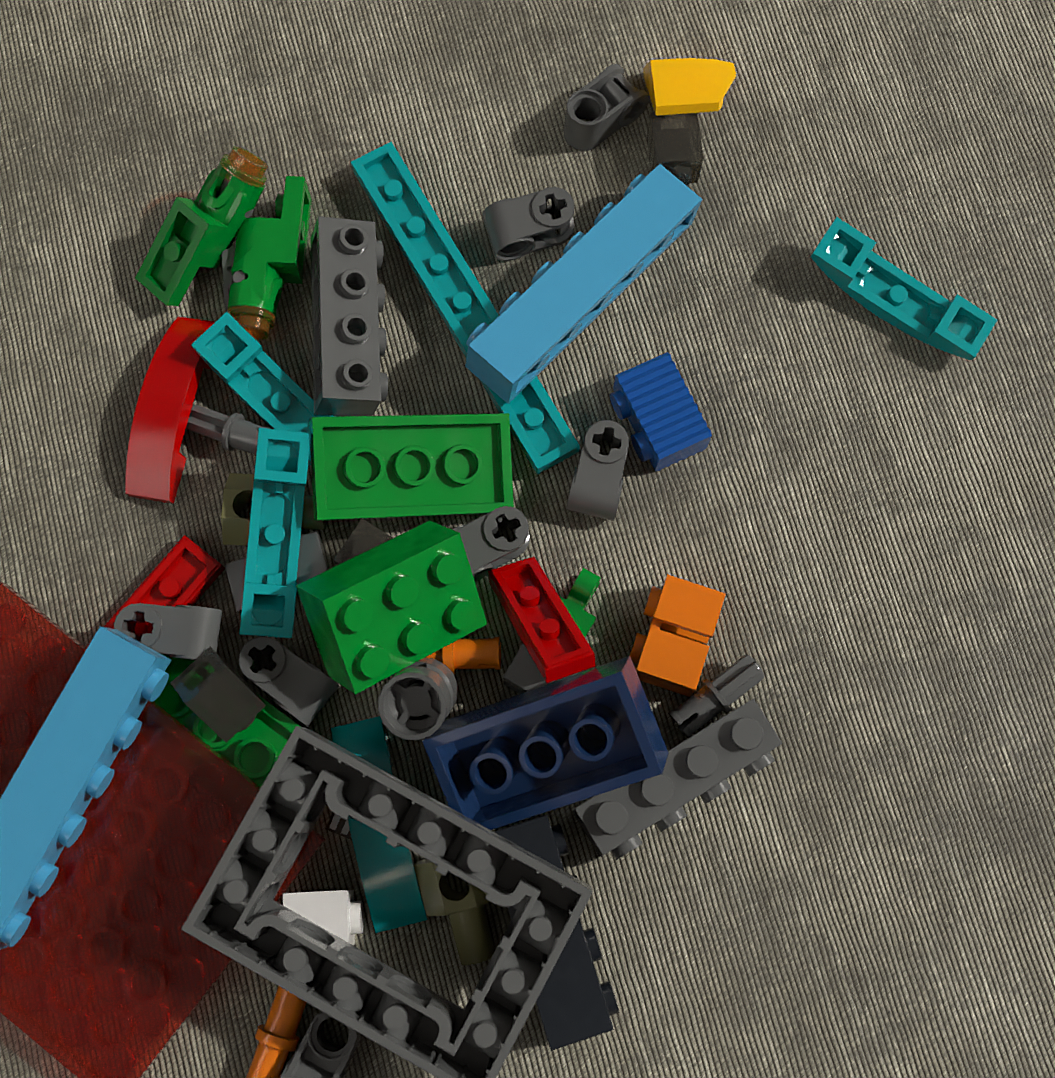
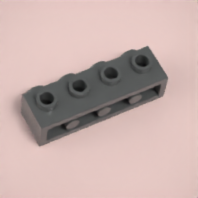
(347, 318)
(691, 770)

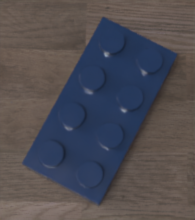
(548, 746)

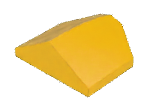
(688, 84)

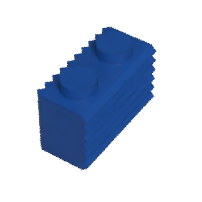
(660, 412)

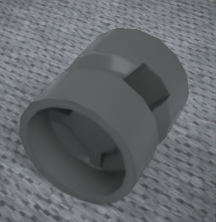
(418, 699)

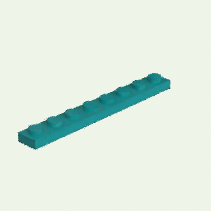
(457, 295)

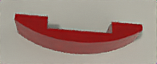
(163, 412)

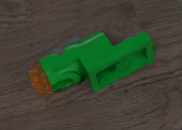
(203, 227)
(267, 257)

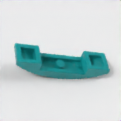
(898, 297)
(255, 376)
(274, 533)
(384, 870)

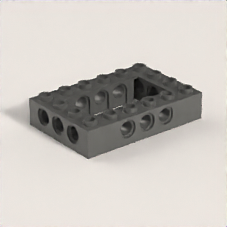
(372, 998)

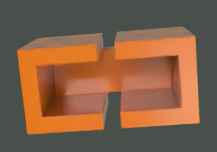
(677, 635)

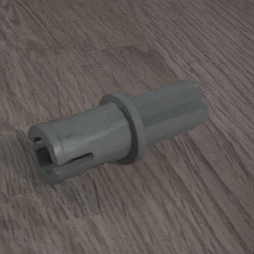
(231, 430)
(717, 695)

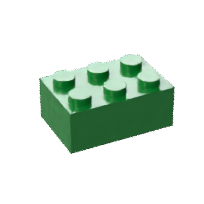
(392, 605)

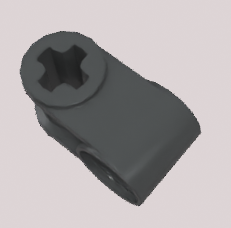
(609, 104)
(525, 223)
(599, 478)
(482, 543)
(176, 631)
(293, 683)
(318, 1056)

